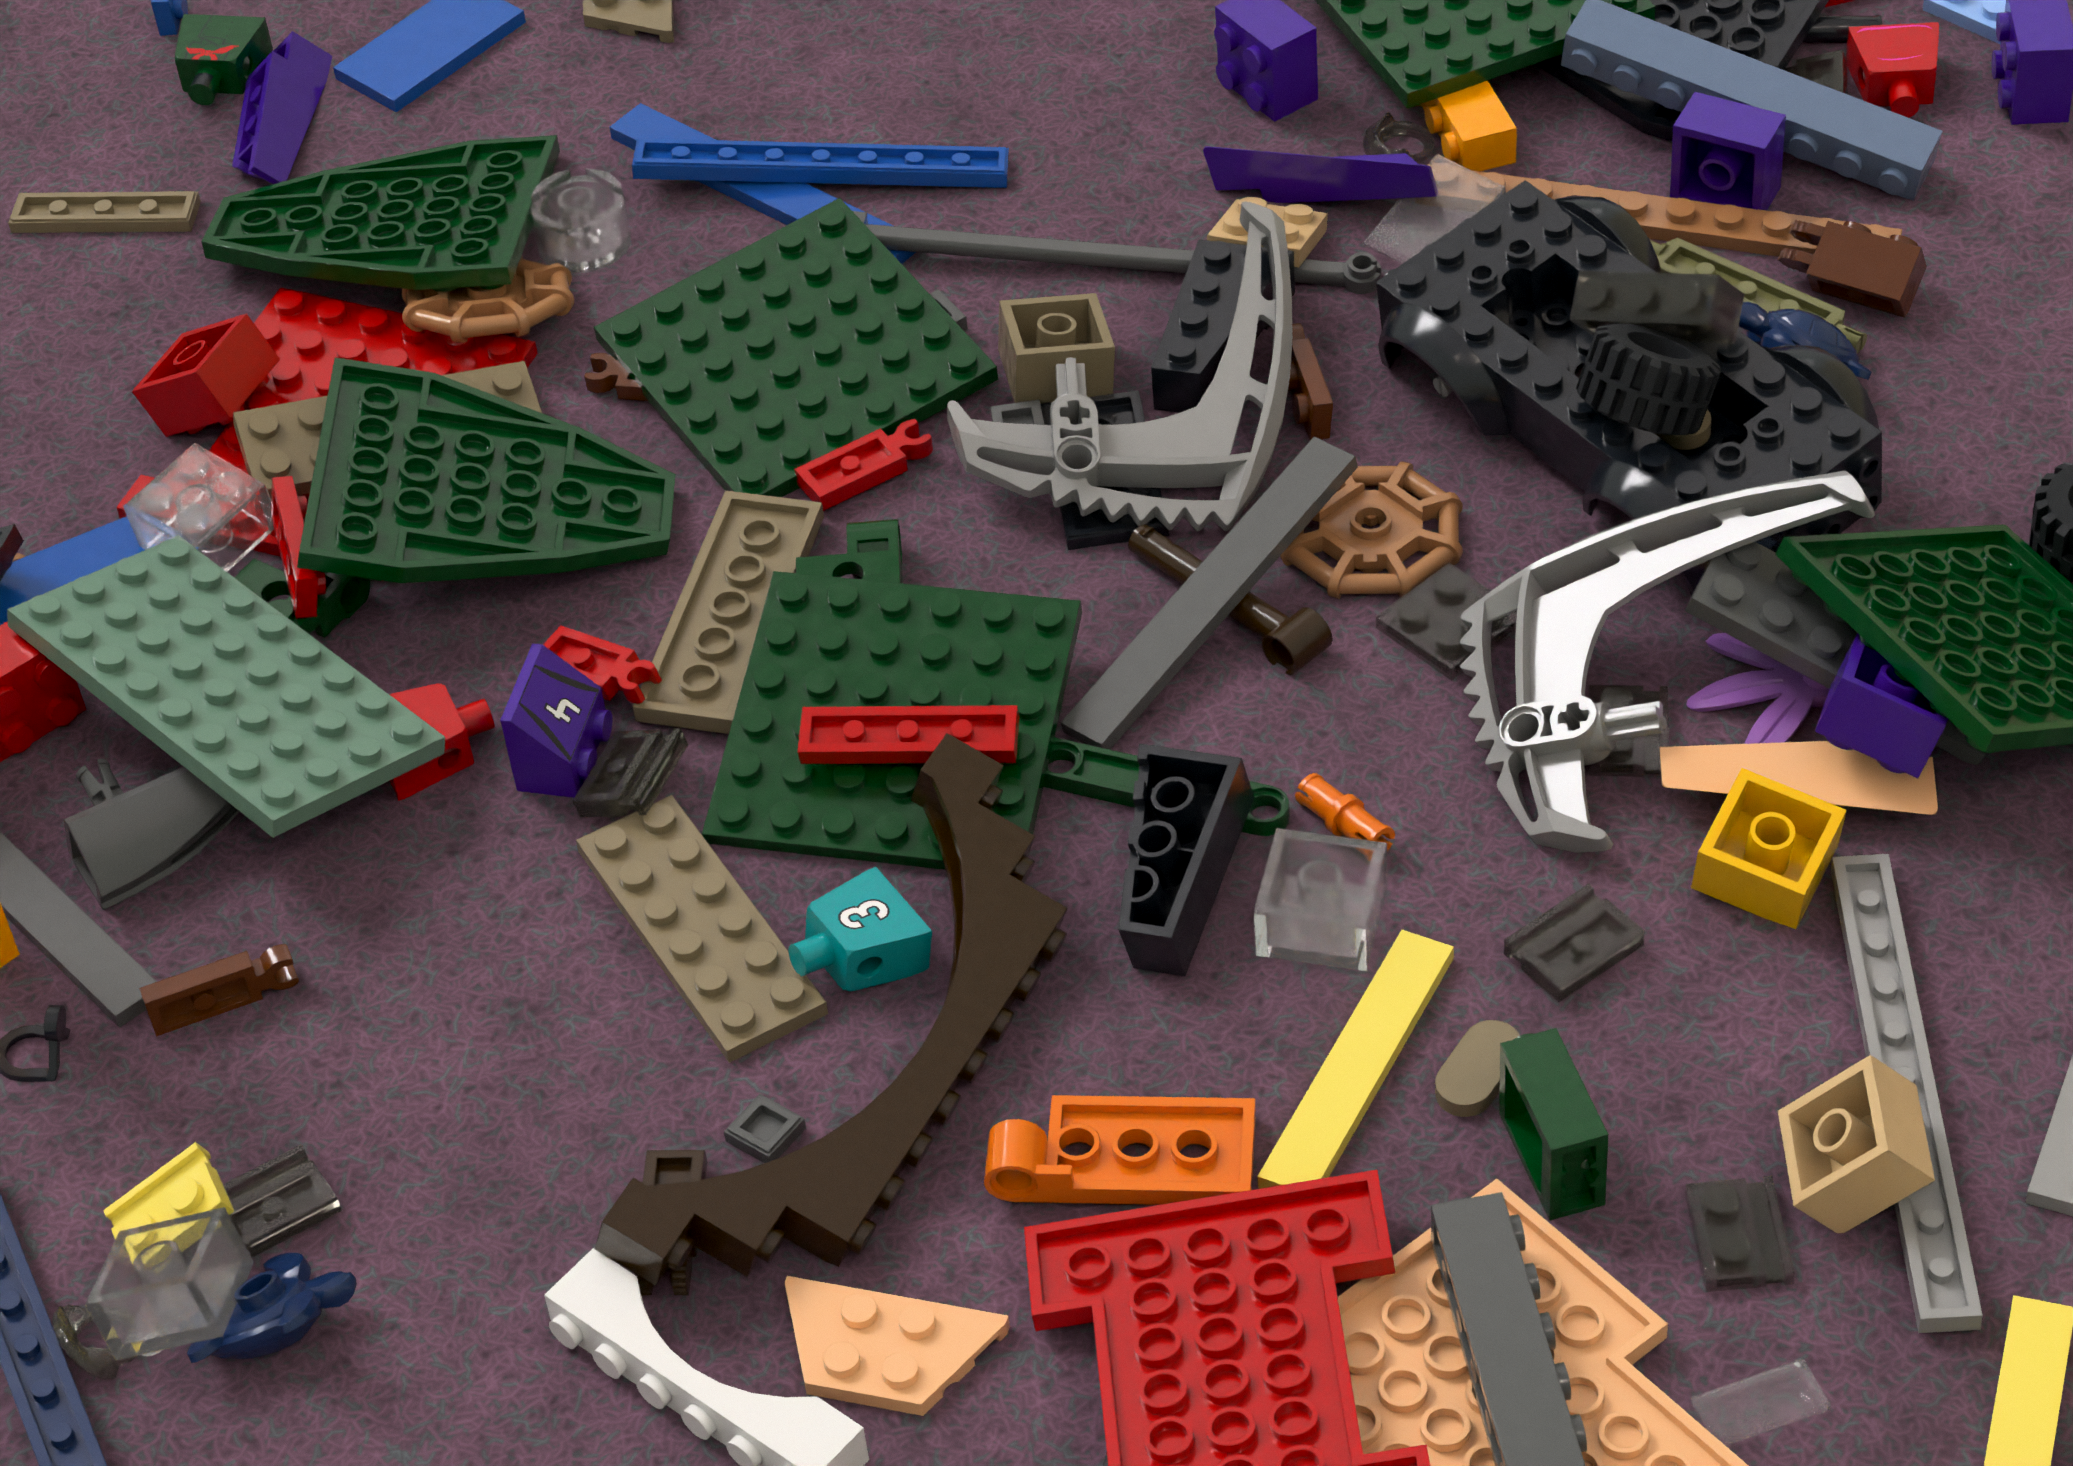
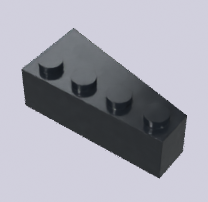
(1203, 322)
(1180, 847)

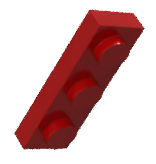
(288, 519)

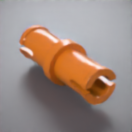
(1341, 812)

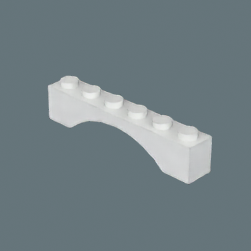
(605, 1314)

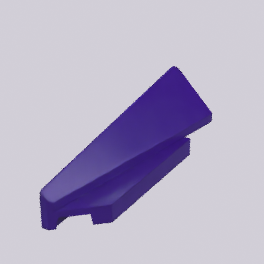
(279, 108)
(1319, 178)

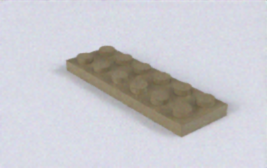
(286, 436)
(721, 608)
(701, 928)

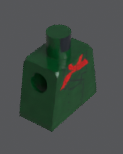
(219, 54)

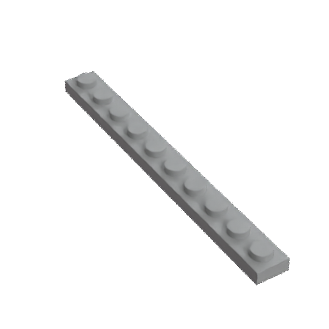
(1894, 1033)

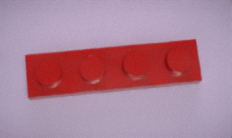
(904, 732)

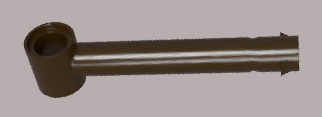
(1285, 640)

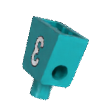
(863, 935)

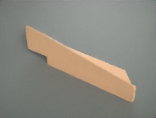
(1810, 767)

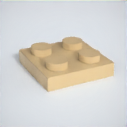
(1302, 227)

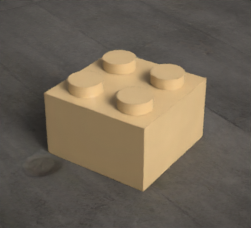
(1855, 1145)

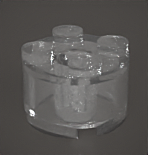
(581, 221)

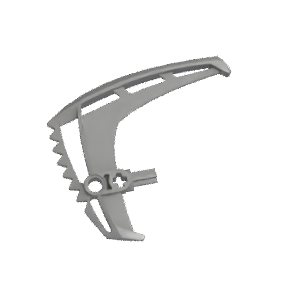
(1166, 452)
(1553, 723)

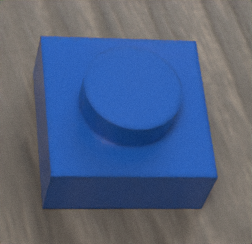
(168, 15)

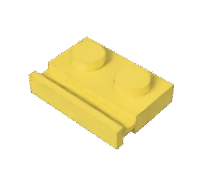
(175, 1190)

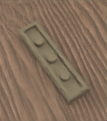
(104, 212)

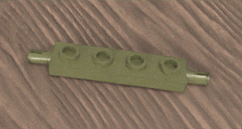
(1769, 294)

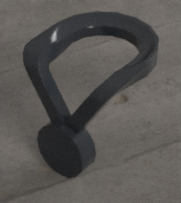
(53, 1031)

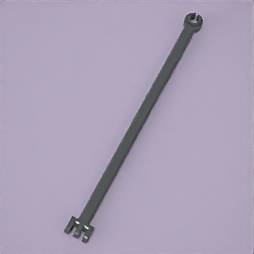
(1356, 274)

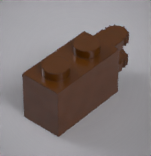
(1858, 265)

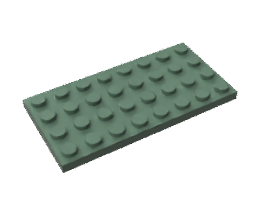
(226, 685)

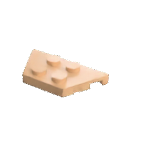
(884, 1345)

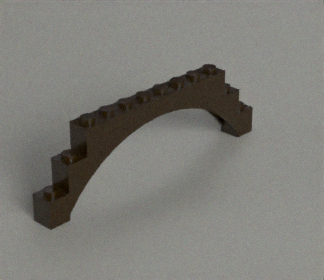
(835, 1184)

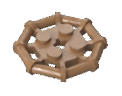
(468, 312)
(1384, 547)

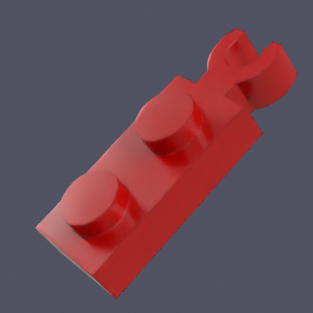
(862, 464)
(604, 663)

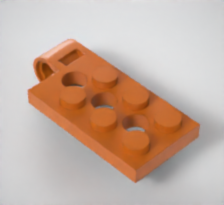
(1031, 1169)

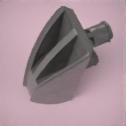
(141, 833)

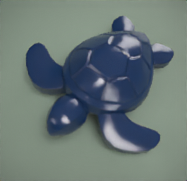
(1799, 328)
(276, 1309)

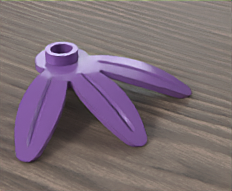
(1780, 718)

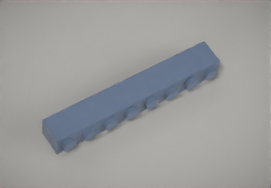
(1820, 122)

